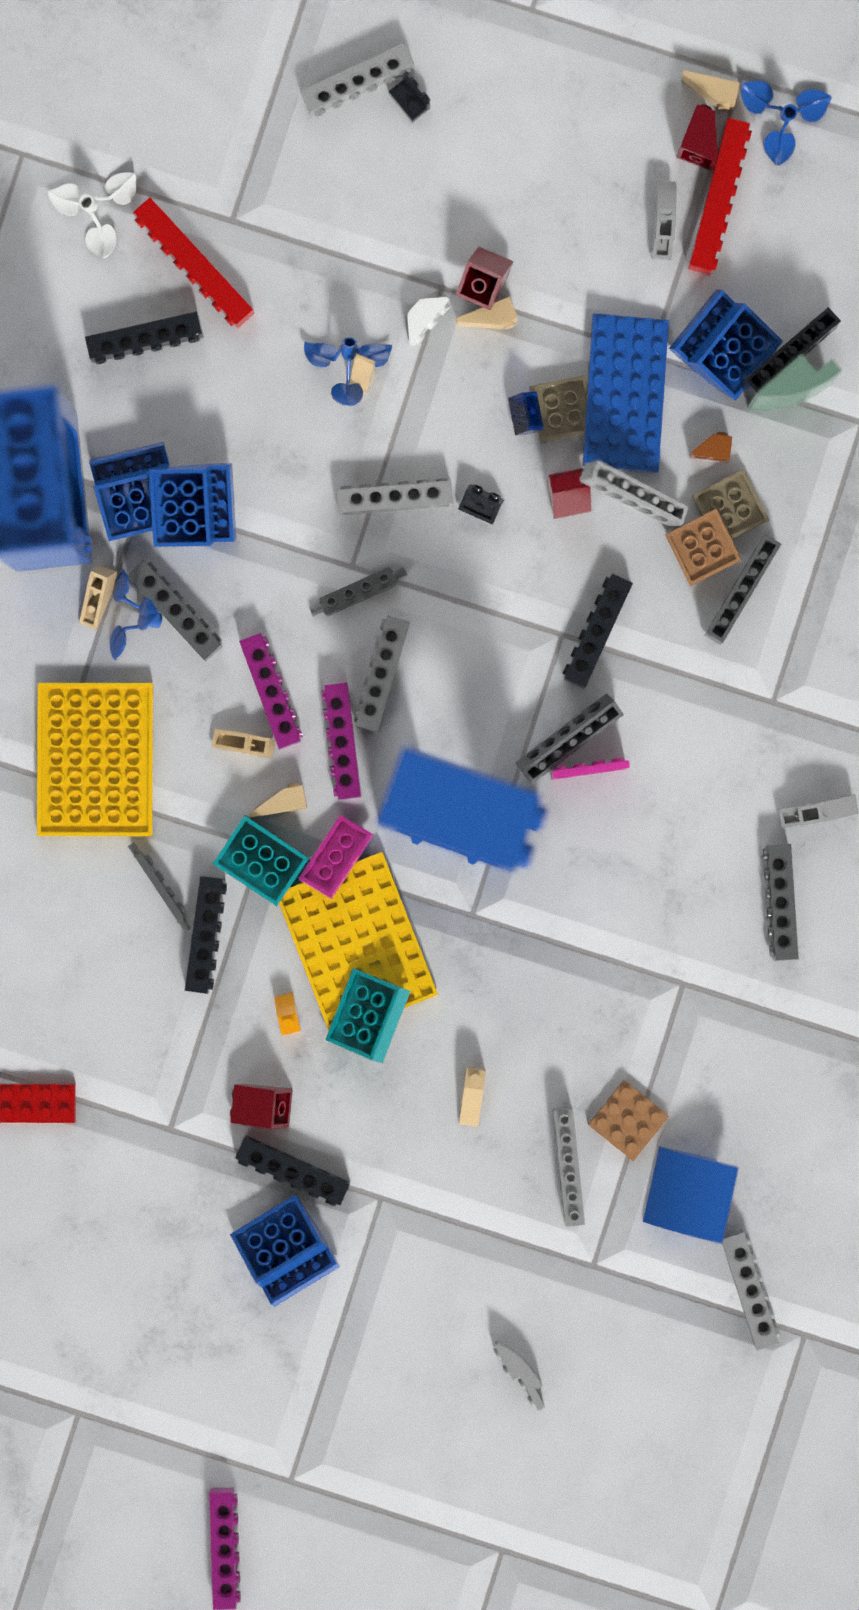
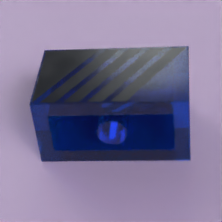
(525, 413)

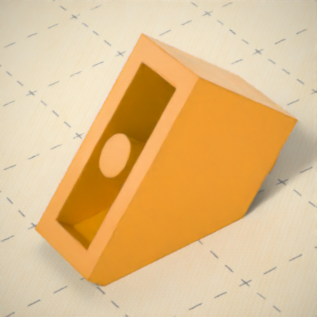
(287, 1014)

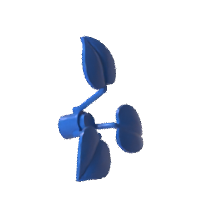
(781, 145)
(322, 354)
(148, 615)

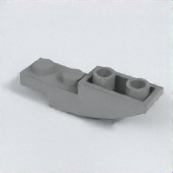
(664, 220)
(818, 811)
(518, 1367)

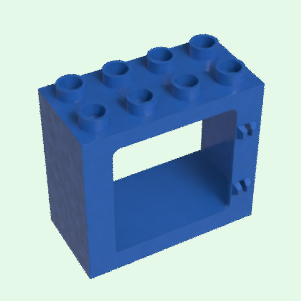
(41, 482)
(462, 811)

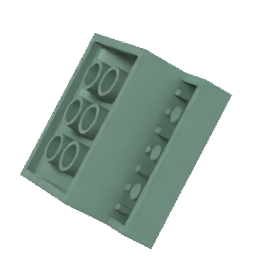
(795, 385)

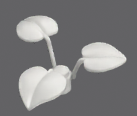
(69, 198)

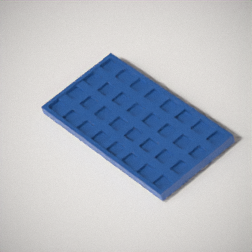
(625, 392)

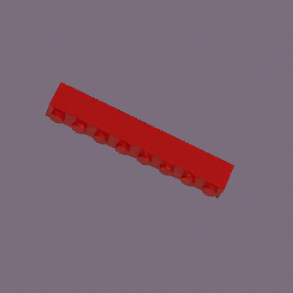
(719, 196)
(193, 262)

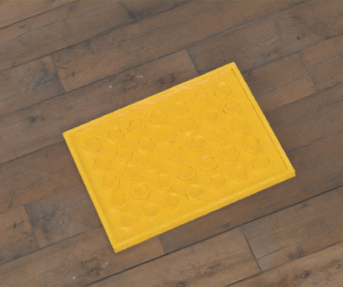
(95, 759)

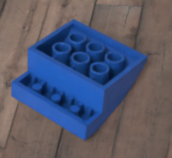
(725, 343)
(124, 489)
(192, 505)
(690, 1194)
(284, 1250)

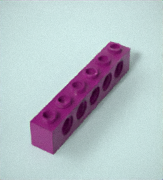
(249, 647)
(341, 692)
(221, 1598)

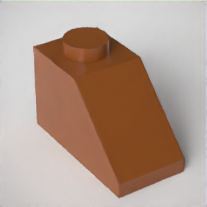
(714, 448)

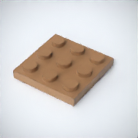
(703, 547)
(628, 1120)

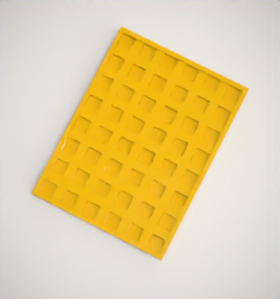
(358, 930)

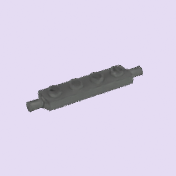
(358, 591)
(165, 892)

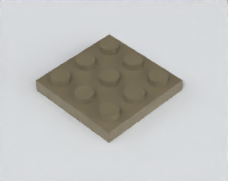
(562, 408)
(735, 502)

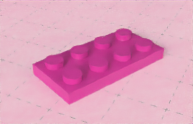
(596, 767)
(335, 857)

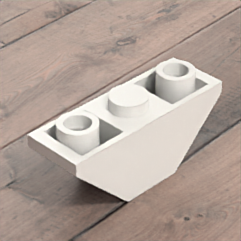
(424, 316)

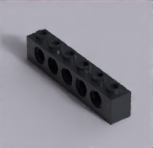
(134, 333)
(800, 344)
(622, 588)
(193, 982)
(303, 1169)

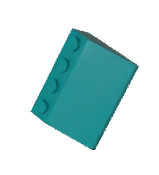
(261, 860)
(367, 1015)

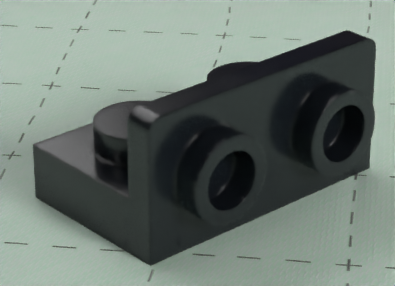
(410, 98)
(481, 503)

